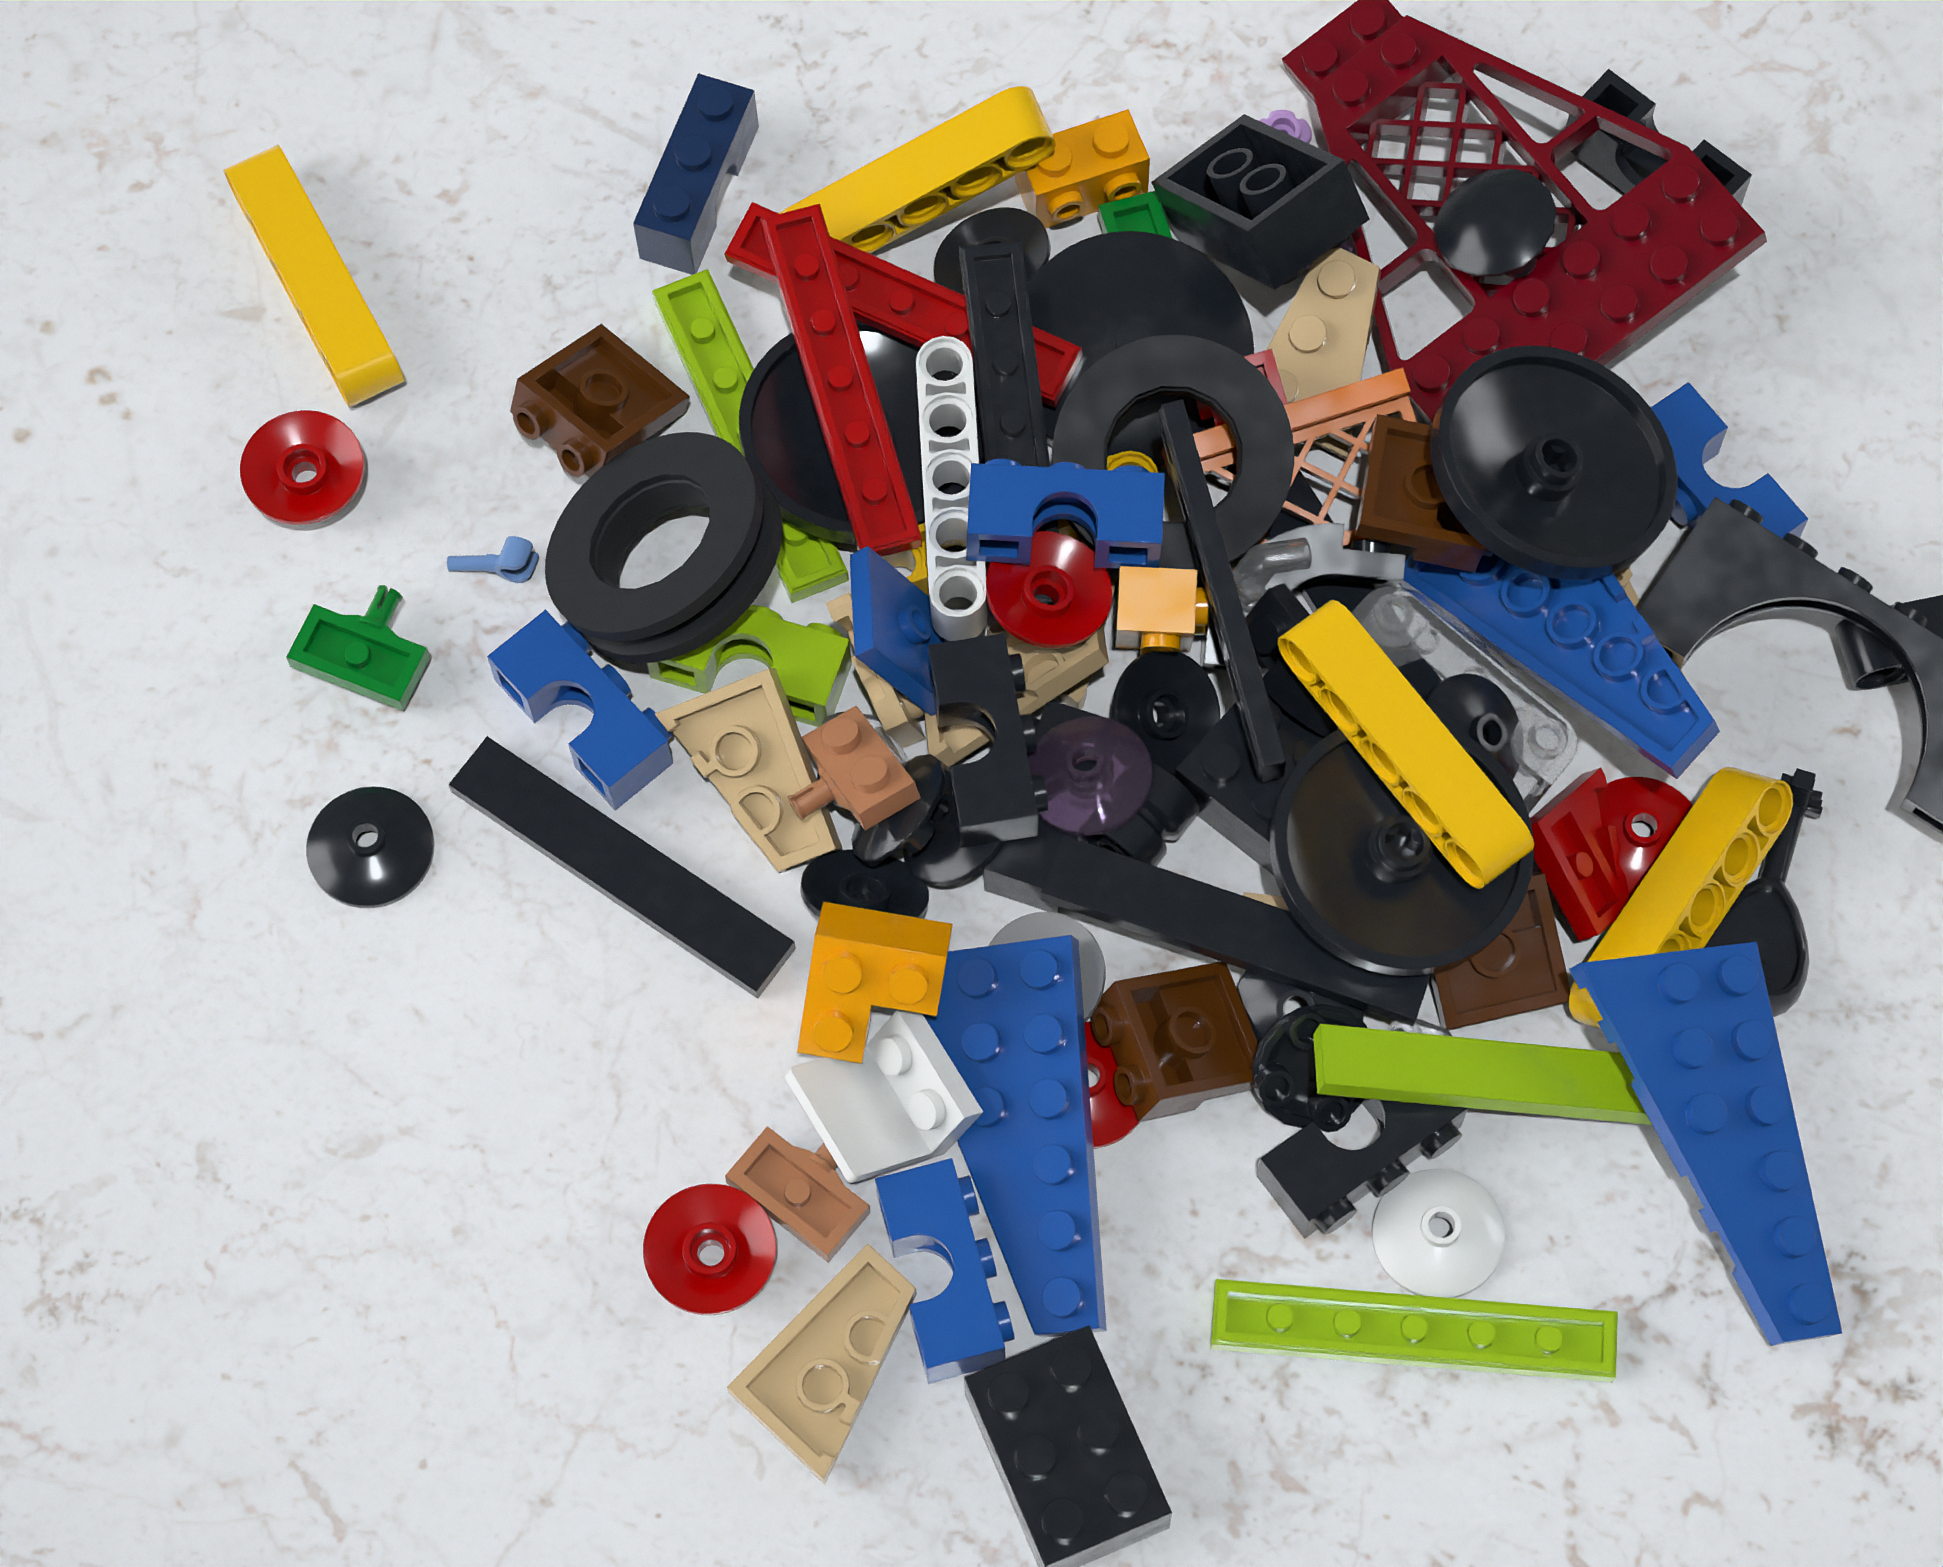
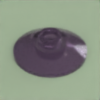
(1096, 798)

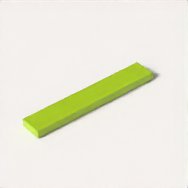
(719, 374)
(1475, 1074)
(1414, 1330)

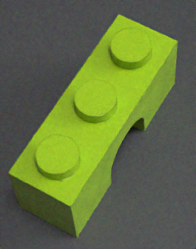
(808, 659)

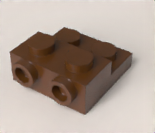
(594, 401)
(1405, 502)
(1512, 974)
(1176, 1039)

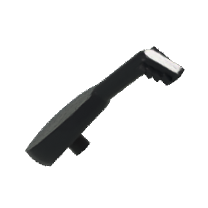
(1769, 913)

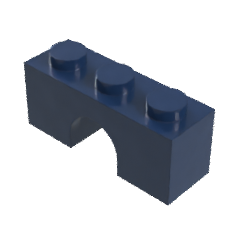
(682, 197)

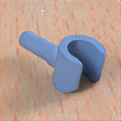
(513, 563)

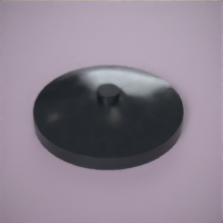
(1129, 290)
(786, 441)
(1553, 462)
(1372, 878)

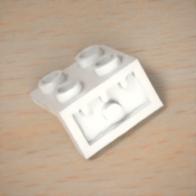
(891, 1107)

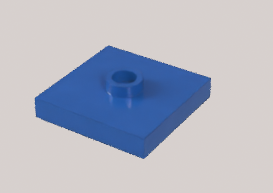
(892, 626)

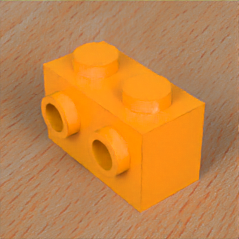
(1086, 169)
(1159, 609)

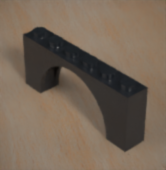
(1742, 569)

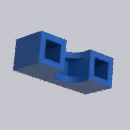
(1695, 439)
(1116, 506)
(550, 668)
(930, 1213)

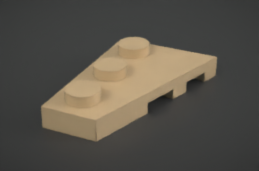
(1046, 674)
(756, 759)
(826, 1360)

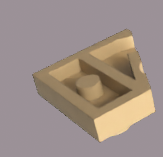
(894, 710)

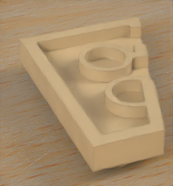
(1327, 331)

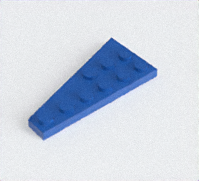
(1581, 645)
(1020, 1045)
(1721, 1103)

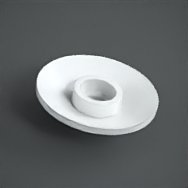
(1431, 1263)

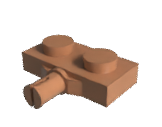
(854, 772)
(800, 1192)

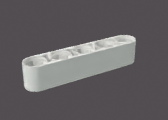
(945, 462)

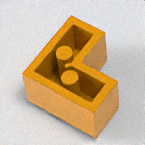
(864, 962)

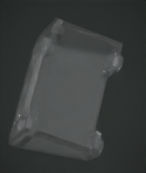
(1415, 628)

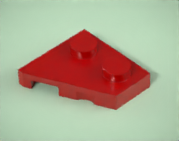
(1581, 856)

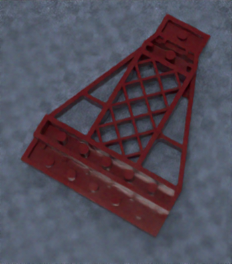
(1585, 295)

